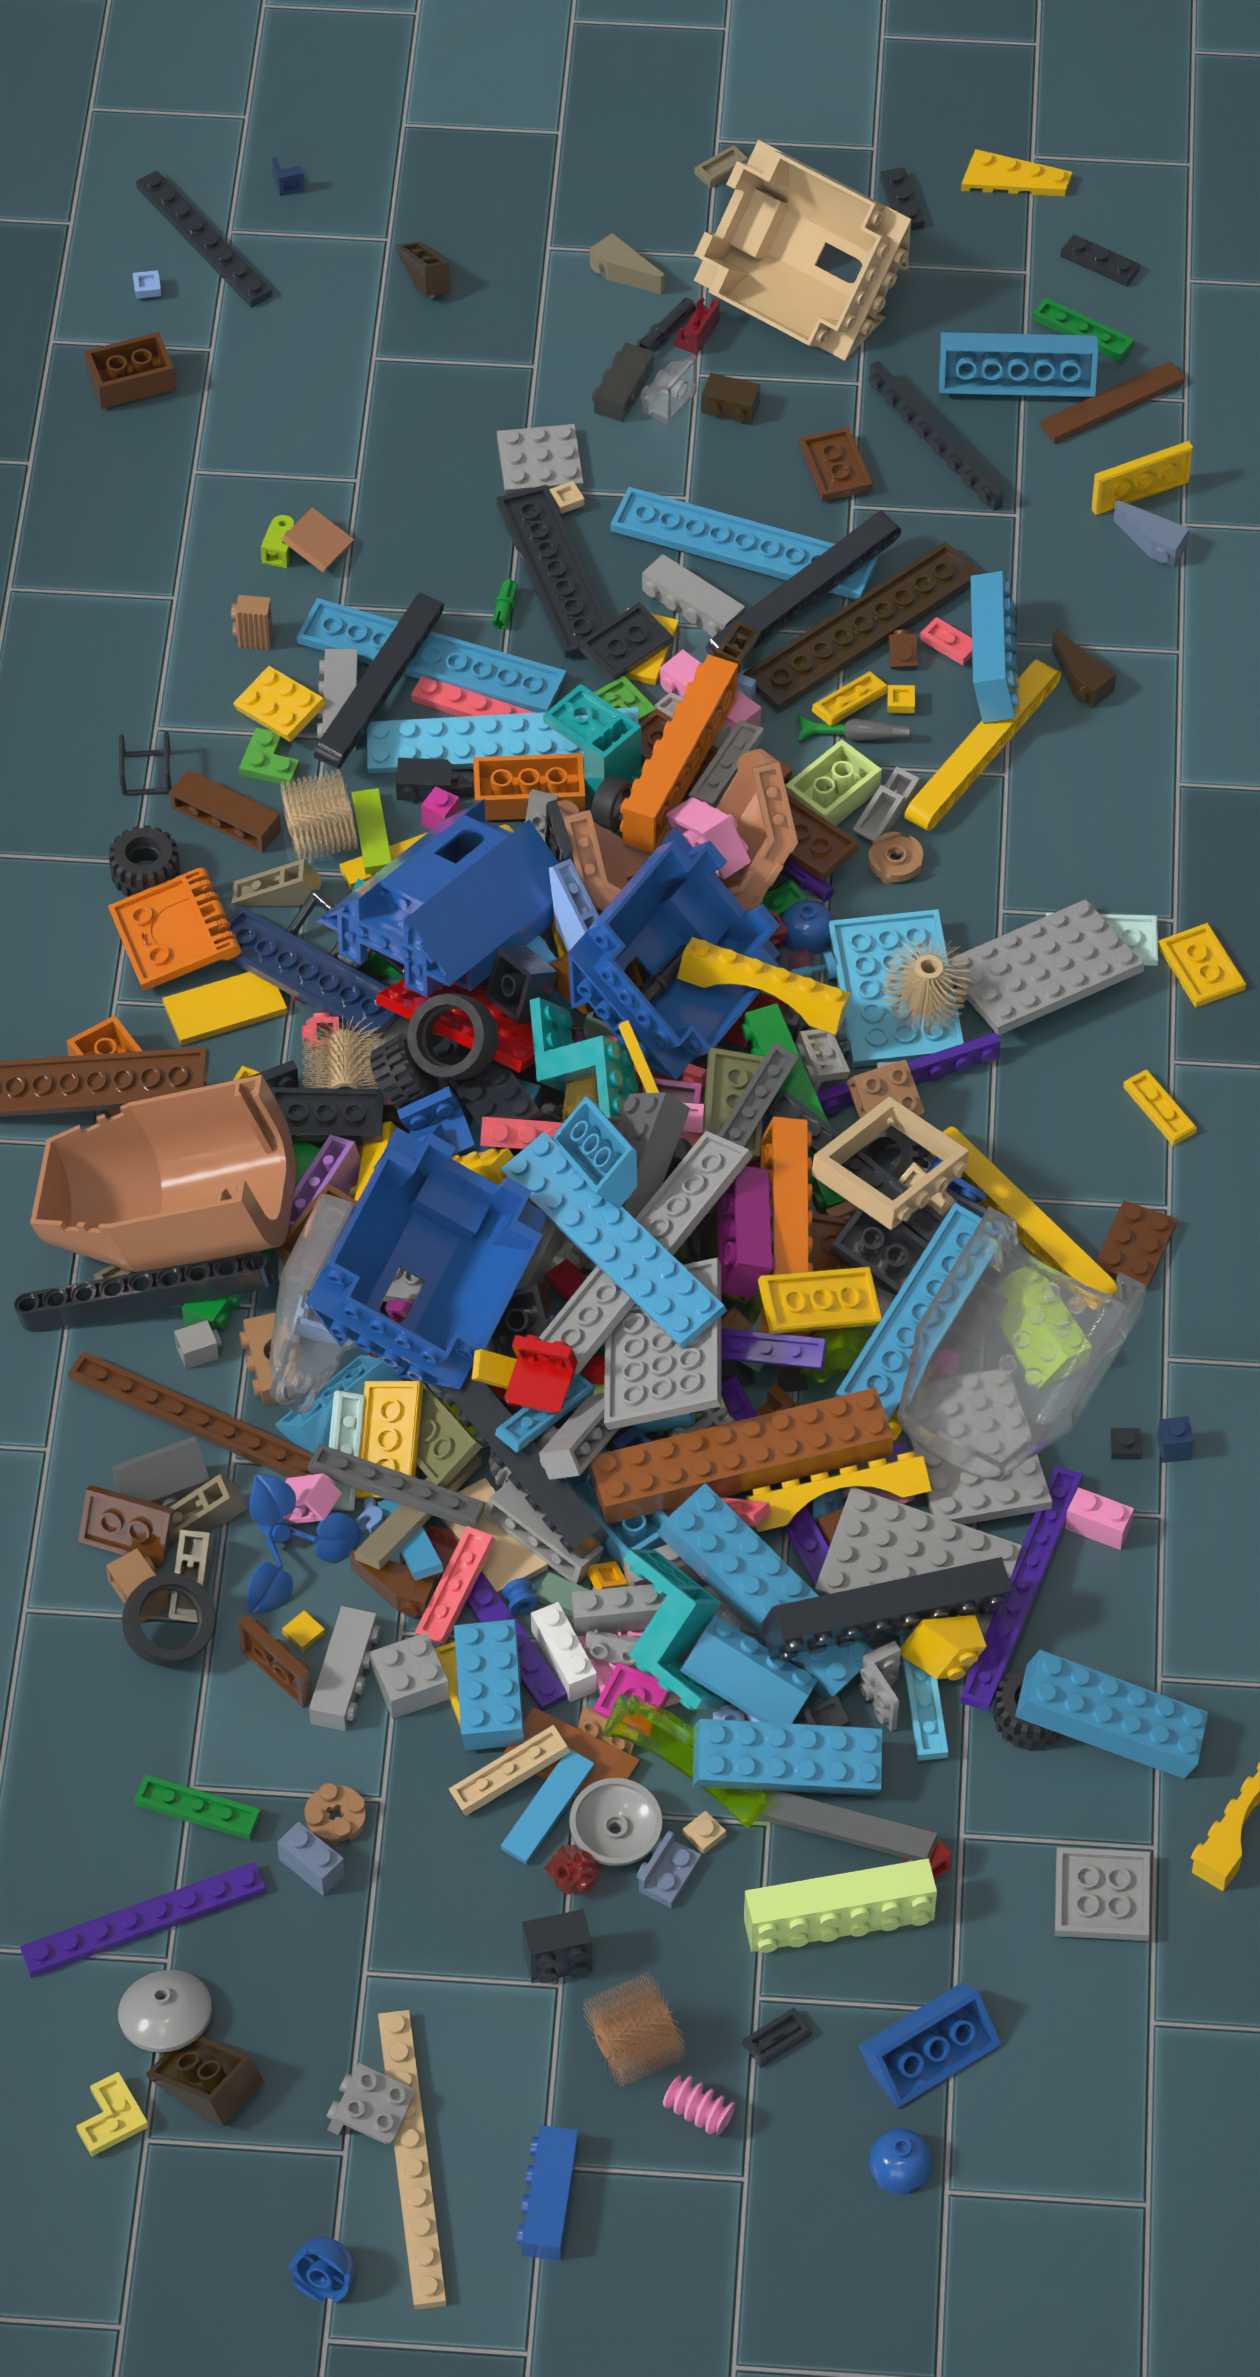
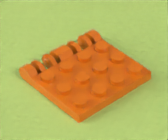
(171, 930)

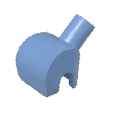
(371, 1517)

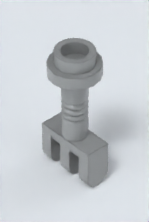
(710, 1420)

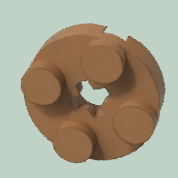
(895, 870)
(333, 1798)

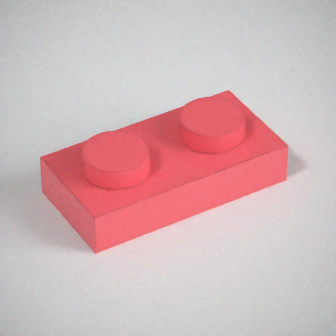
(948, 641)

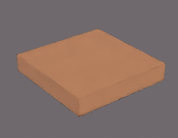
(317, 540)

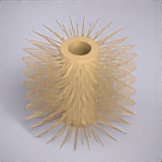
(318, 815)
(925, 984)
(343, 1058)

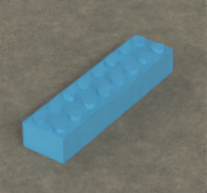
(752, 1579)

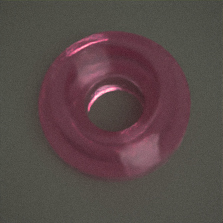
(799, 958)

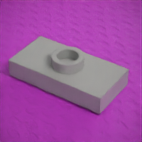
(537, 809)

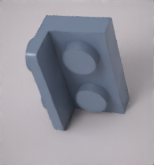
(667, 1870)

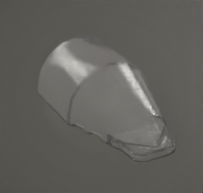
(301, 1347)

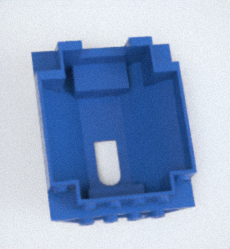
(451, 902)
(649, 919)
(447, 1230)

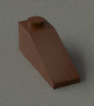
(397, 1585)

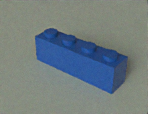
(549, 2192)

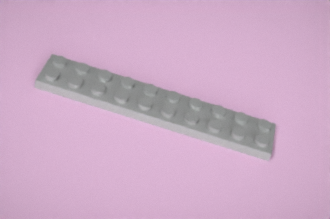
(670, 1219)

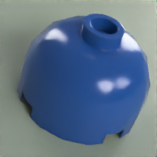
(807, 926)
(900, 2161)
(323, 2269)

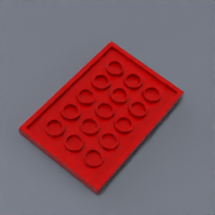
(515, 1040)

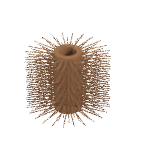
(634, 2029)

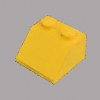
(945, 1646)

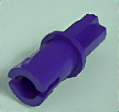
(809, 881)

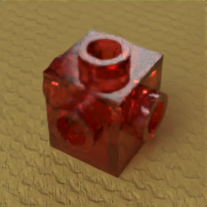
(573, 1869)

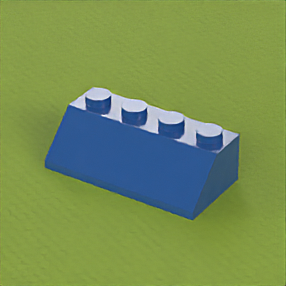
(930, 2044)

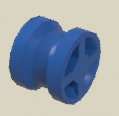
(520, 1596)

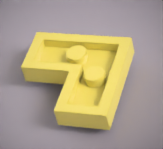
(118, 2119)

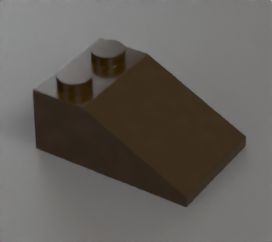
(208, 2078)

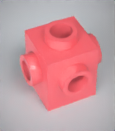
(316, 1019)

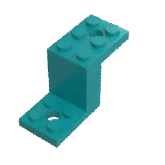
(607, 737)
(562, 1060)
(673, 1628)

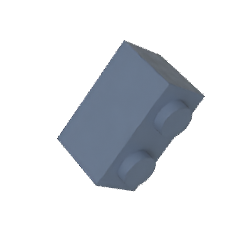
(311, 1858)

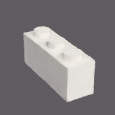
(563, 1651)

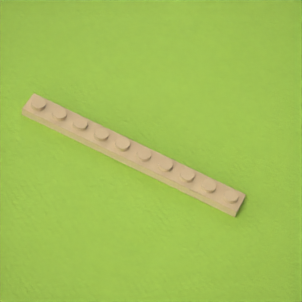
(413, 2166)

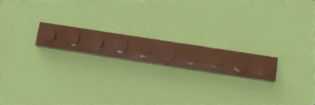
(190, 1416)

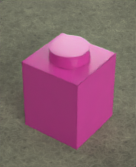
(438, 807)

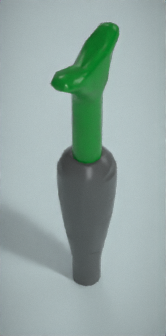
(853, 729)

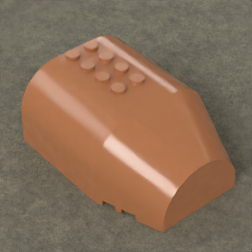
(171, 1179)

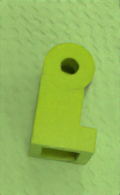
(274, 550)

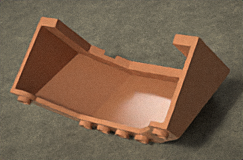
(753, 798)

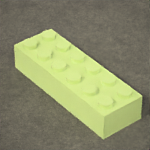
(840, 1905)

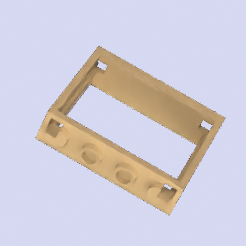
(890, 1213)

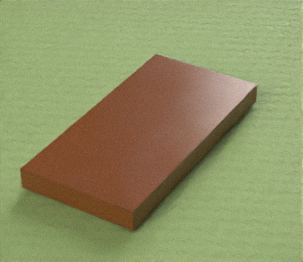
(608, 1760)

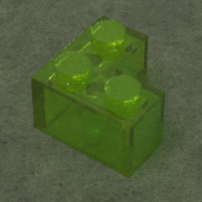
(841, 1353)

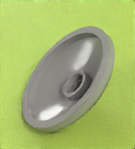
(619, 1805)
(168, 2022)

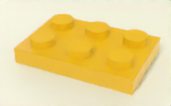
(279, 703)

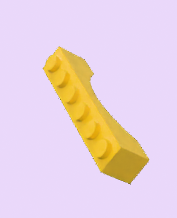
(816, 1002)
(901, 1478)
(1222, 1853)

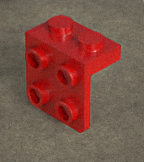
(541, 1374)

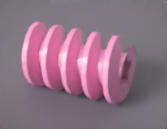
(698, 2105)

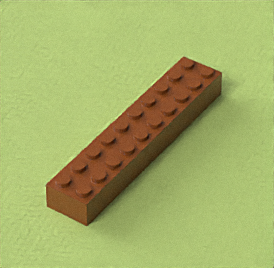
(741, 1455)

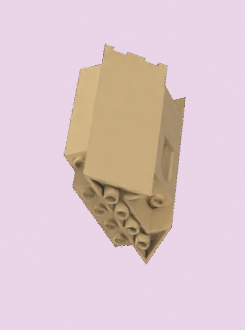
(774, 237)

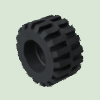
(138, 846)
(399, 1075)
(910, 1150)
(1013, 1728)

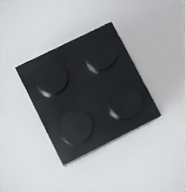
(517, 979)
(557, 1946)

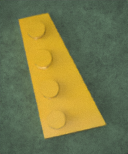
(1001, 172)

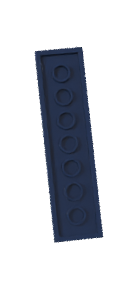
(309, 973)

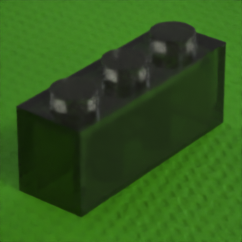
(623, 382)

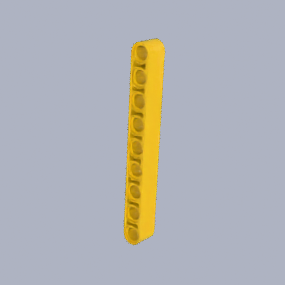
(979, 750)
(1034, 1227)

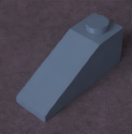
(1153, 534)

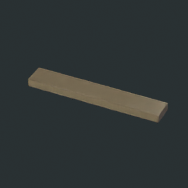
(404, 1524)

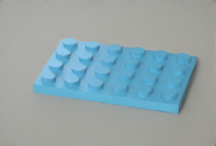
(861, 963)

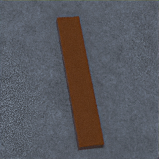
(1112, 402)

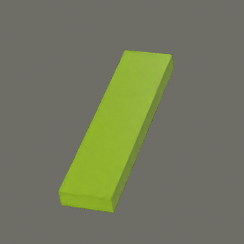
(371, 830)

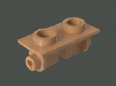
(594, 1725)

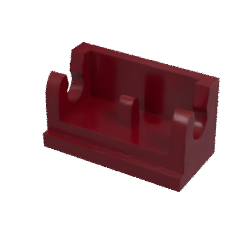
(699, 327)

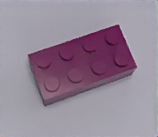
(745, 1232)

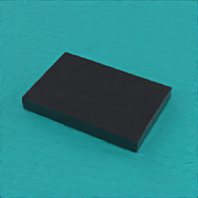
(625, 642)

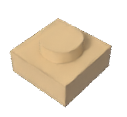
(567, 497)
(704, 1832)

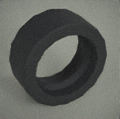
(608, 802)

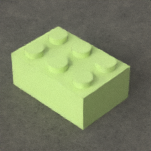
(836, 783)

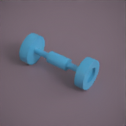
(827, 965)

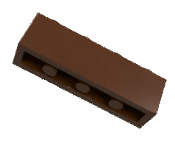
(225, 811)

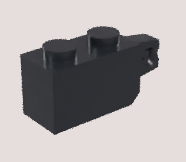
(419, 777)

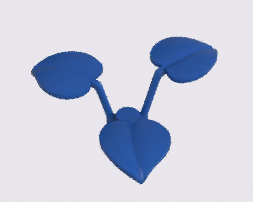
(268, 1503)

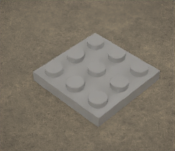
(539, 457)
(1102, 1894)

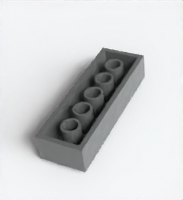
(653, 1128)

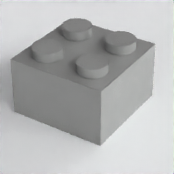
(409, 1675)

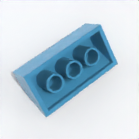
(598, 1152)
(314, 1426)
(746, 1676)

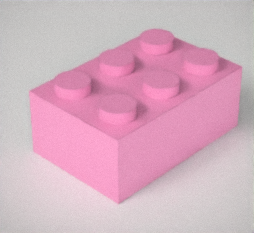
(704, 823)

